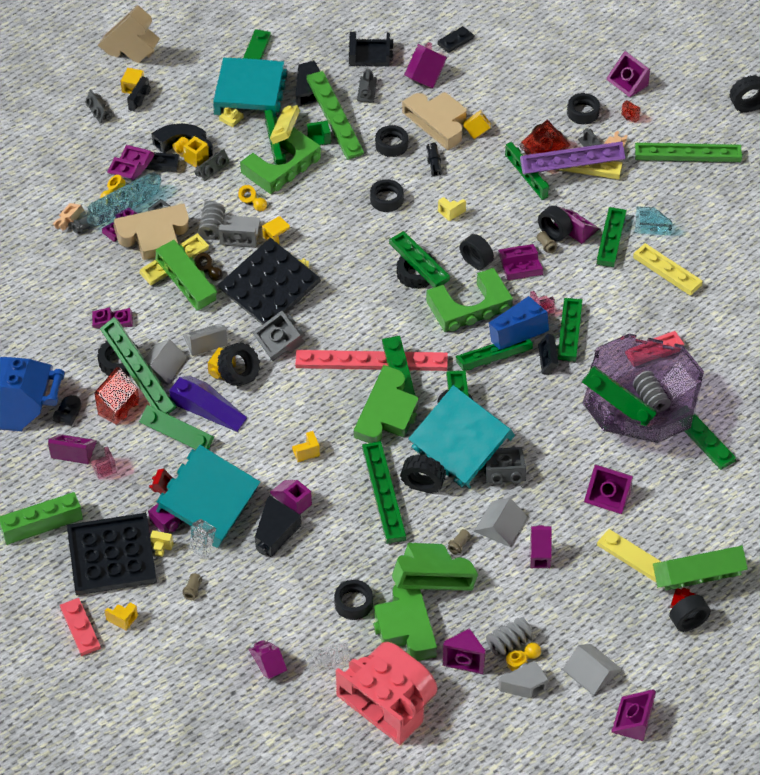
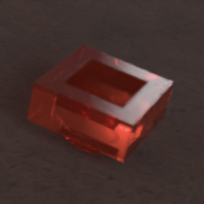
(630, 111)

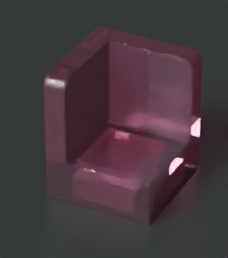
(545, 302)
(104, 466)

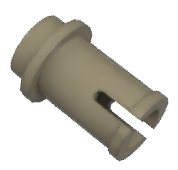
(548, 244)
(456, 545)
(190, 592)

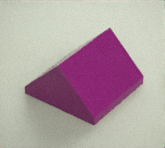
(425, 66)
(629, 75)
(582, 228)
(71, 448)
(608, 489)
(464, 653)
(634, 715)

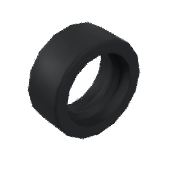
(580, 117)
(391, 150)
(386, 205)
(560, 218)
(476, 251)
(356, 612)
(690, 613)

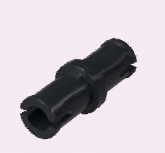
(434, 159)

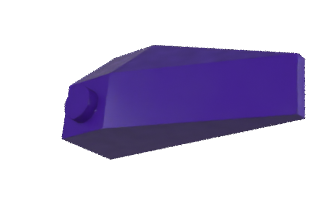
(206, 402)

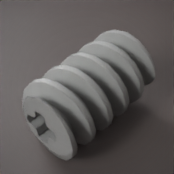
(210, 219)
(651, 391)
(509, 635)

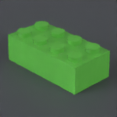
(700, 568)

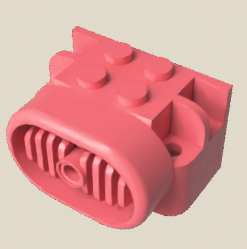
(388, 690)

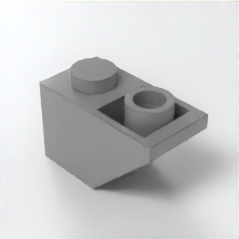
(525, 681)

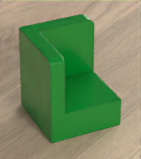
(319, 132)

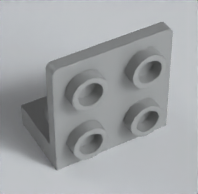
(239, 231)

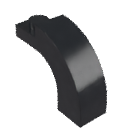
(166, 136)

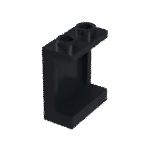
(370, 51)

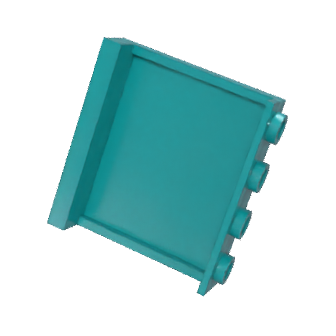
(250, 85)
(460, 436)
(208, 491)

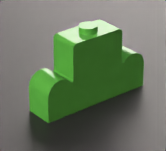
(387, 408)
(433, 568)
(406, 623)

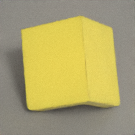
(451, 209)

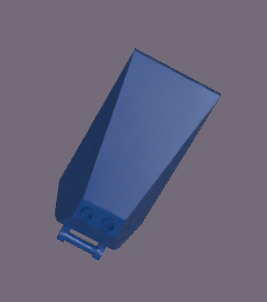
(24, 390)

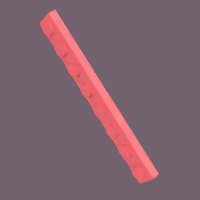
(367, 360)

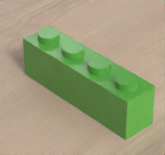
(186, 275)
(40, 518)

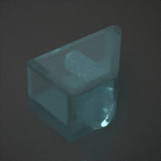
(651, 221)

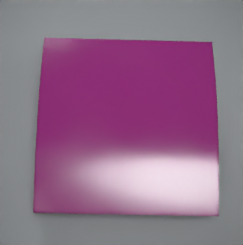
(131, 162)
(520, 262)

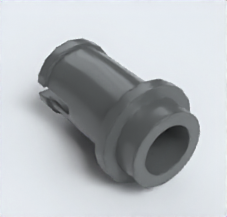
(80, 225)

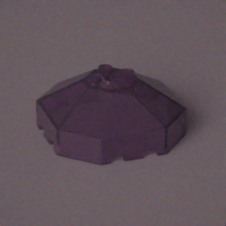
(675, 371)

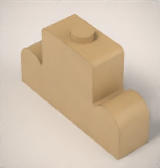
(131, 36)
(439, 117)
(152, 228)

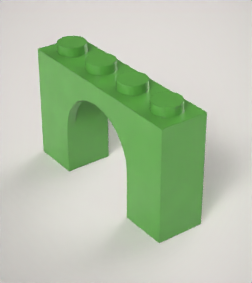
(273, 177)
(453, 315)

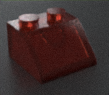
(544, 139)
(116, 396)

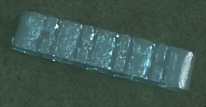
(127, 196)

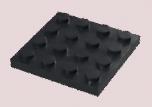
(269, 282)
(111, 554)

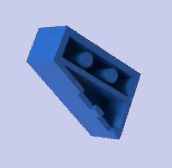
(518, 324)

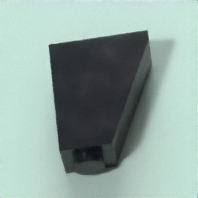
(304, 93)
(275, 526)

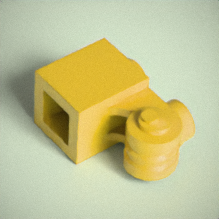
(194, 150)

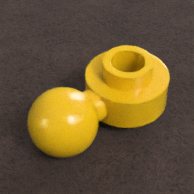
(114, 184)
(259, 204)
(518, 658)

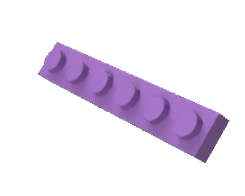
(572, 157)

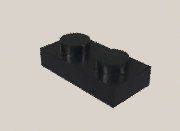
(455, 39)
(136, 97)
(164, 162)
(548, 354)

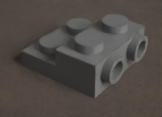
(279, 335)
(506, 466)

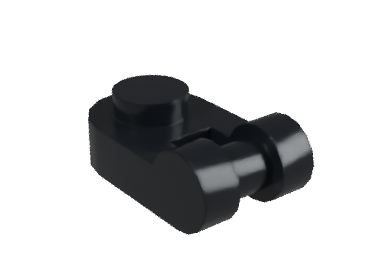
(70, 405)

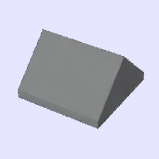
(206, 339)
(165, 360)
(502, 521)
(591, 668)

